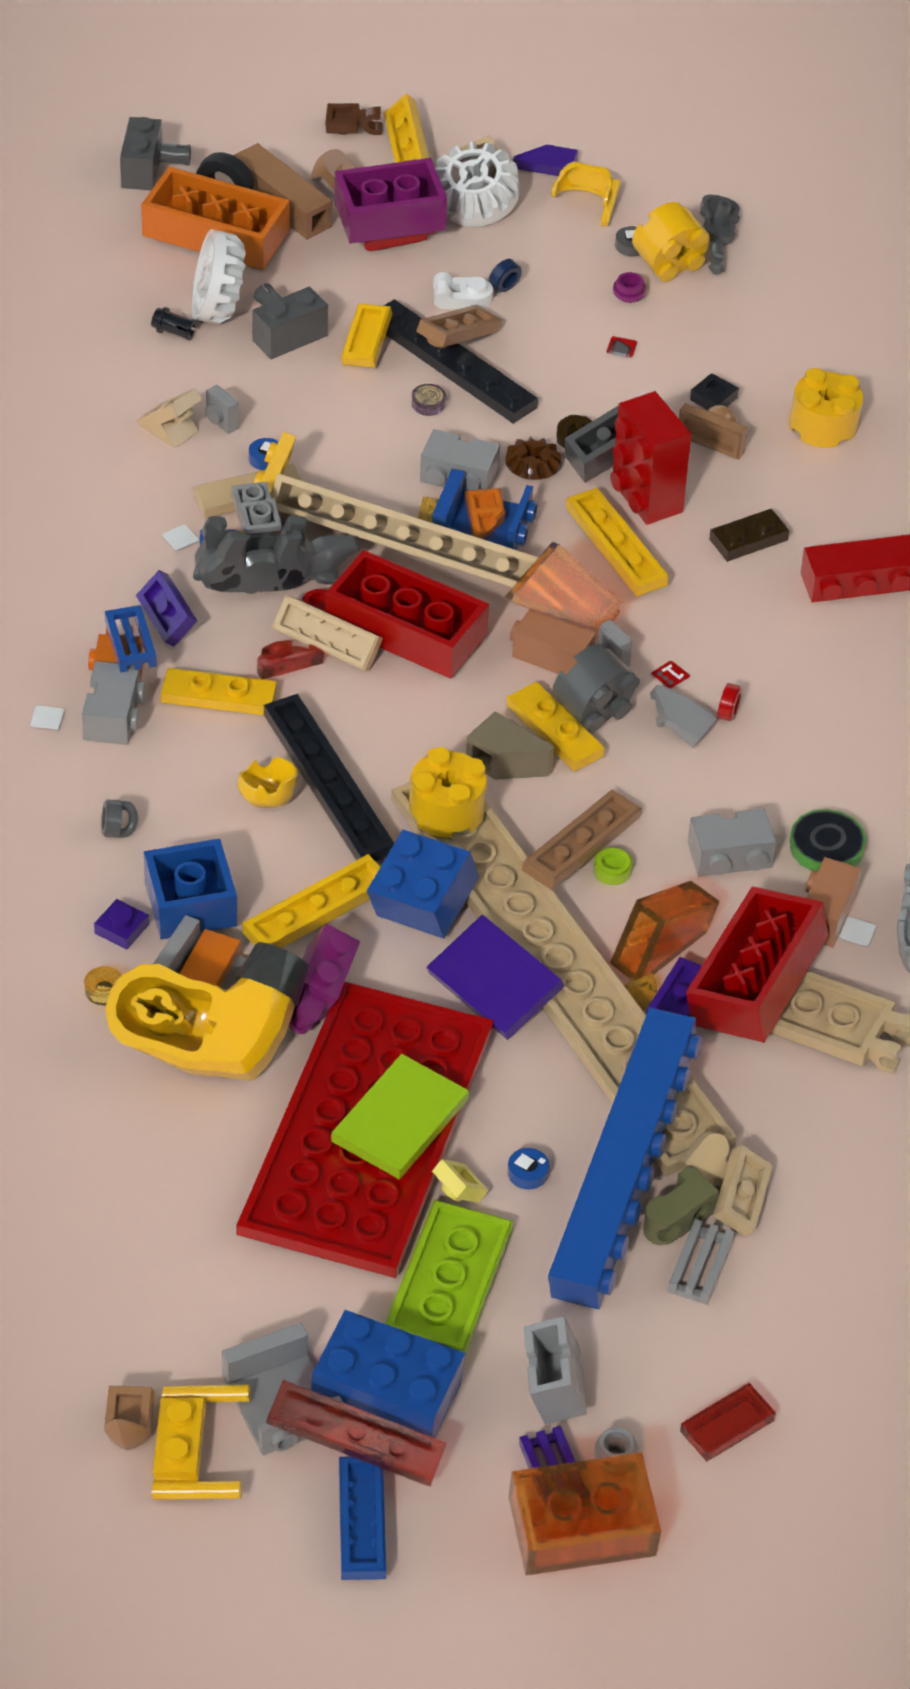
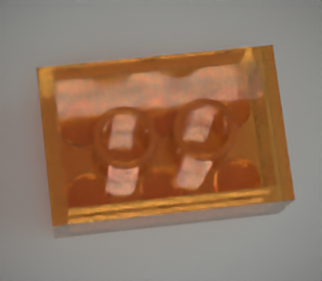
(584, 1513)

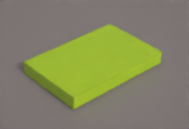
(400, 1116)

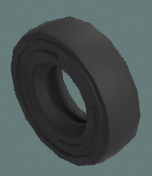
(228, 165)

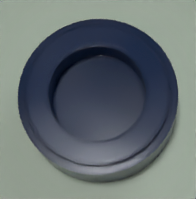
(505, 275)

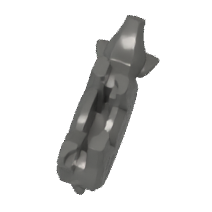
(266, 560)

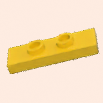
(217, 691)
(556, 726)

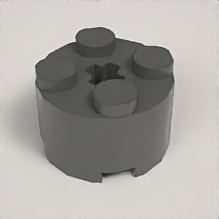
(596, 687)

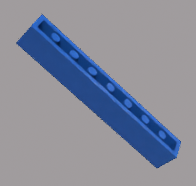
(624, 1159)

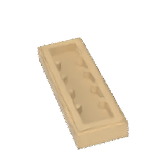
(327, 632)

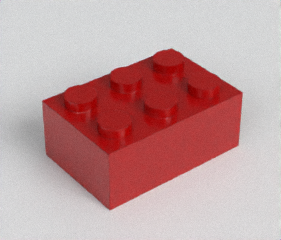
(650, 457)

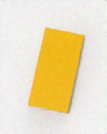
(366, 335)

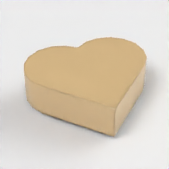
(708, 1156)

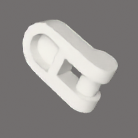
(461, 291)

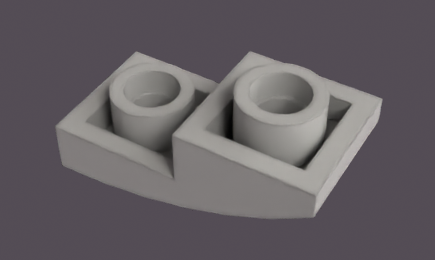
(255, 508)

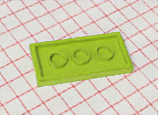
(450, 1274)

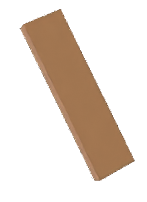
(581, 839)

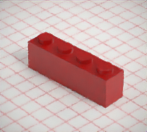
(856, 568)

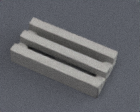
(711, 1236)

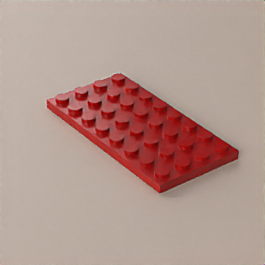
(323, 1196)

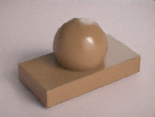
(715, 429)

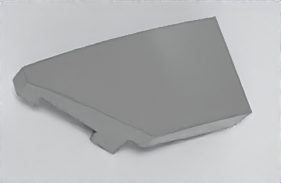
(681, 715)

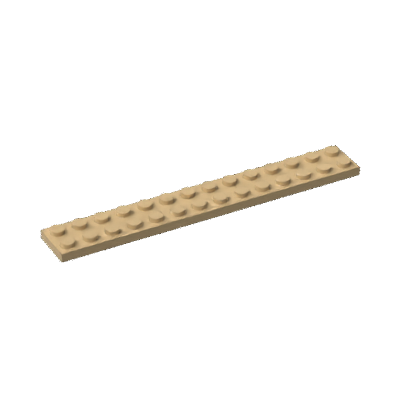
(593, 1006)

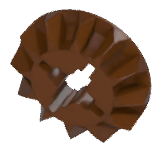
(531, 467)

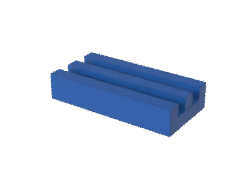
(135, 658)

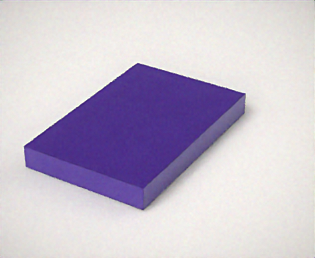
(495, 976)

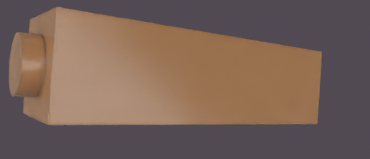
(308, 206)

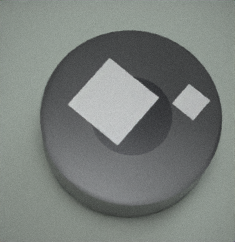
(624, 241)

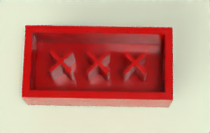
(757, 964)

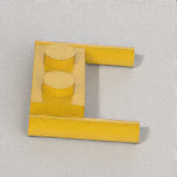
(181, 1441)

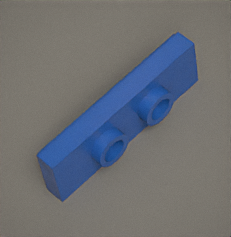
(361, 1520)

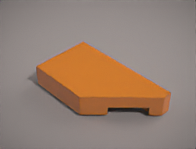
(484, 511)

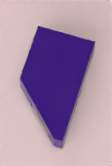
(546, 159)

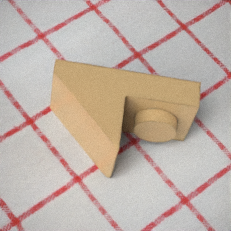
(172, 418)

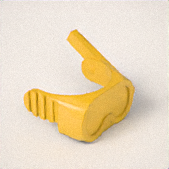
(591, 179)

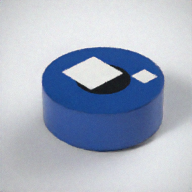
(258, 451)
(528, 1168)

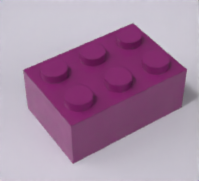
(390, 200)

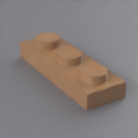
(458, 326)

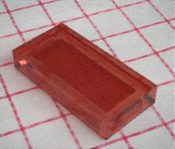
(727, 1422)

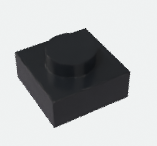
(713, 392)

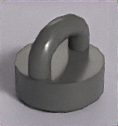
(112, 818)

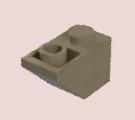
(509, 749)

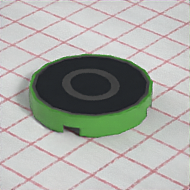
(826, 835)

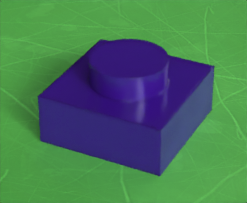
(121, 924)

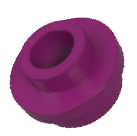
(629, 287)

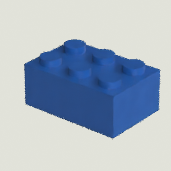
(389, 1373)

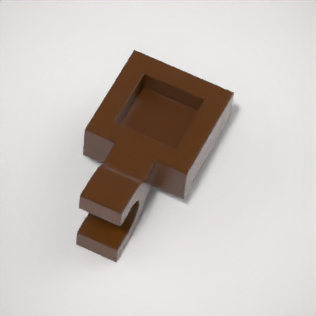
(348, 117)

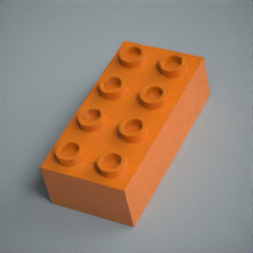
(189, 205)

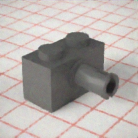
(145, 152)
(288, 321)

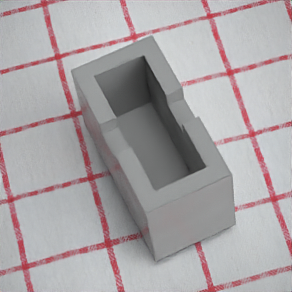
(448, 452)
(112, 708)
(731, 843)
(555, 1370)

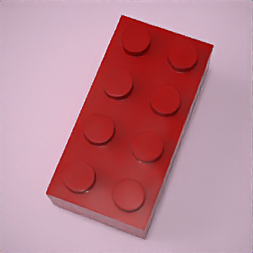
(411, 613)

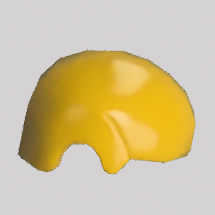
(268, 785)

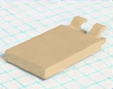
(844, 1022)

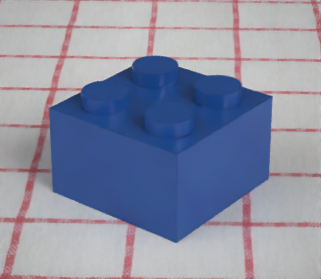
(192, 883)
(423, 883)

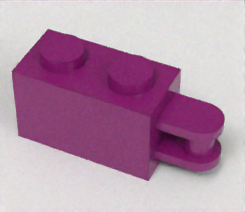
(329, 963)

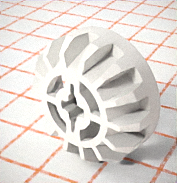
(477, 196)
(218, 277)

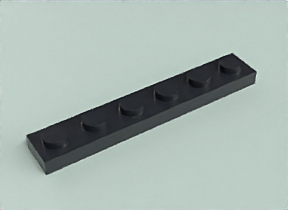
(461, 367)
(328, 778)

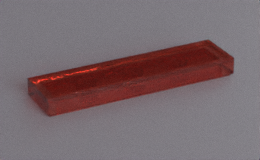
(356, 1433)

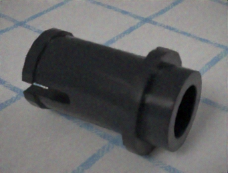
(173, 323)

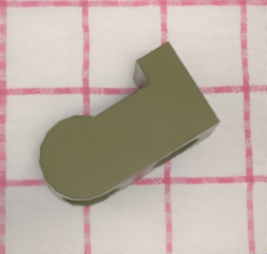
(673, 1214)

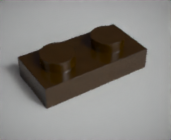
(749, 534)

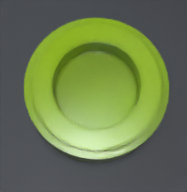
(612, 866)

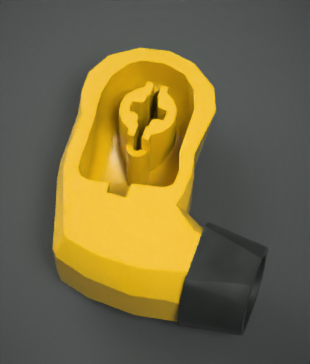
(204, 1025)

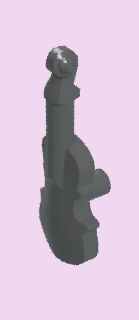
(719, 216)

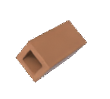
(549, 641)
(837, 888)

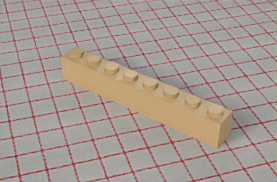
(400, 531)

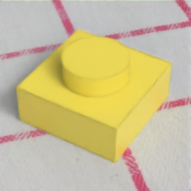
(459, 1181)

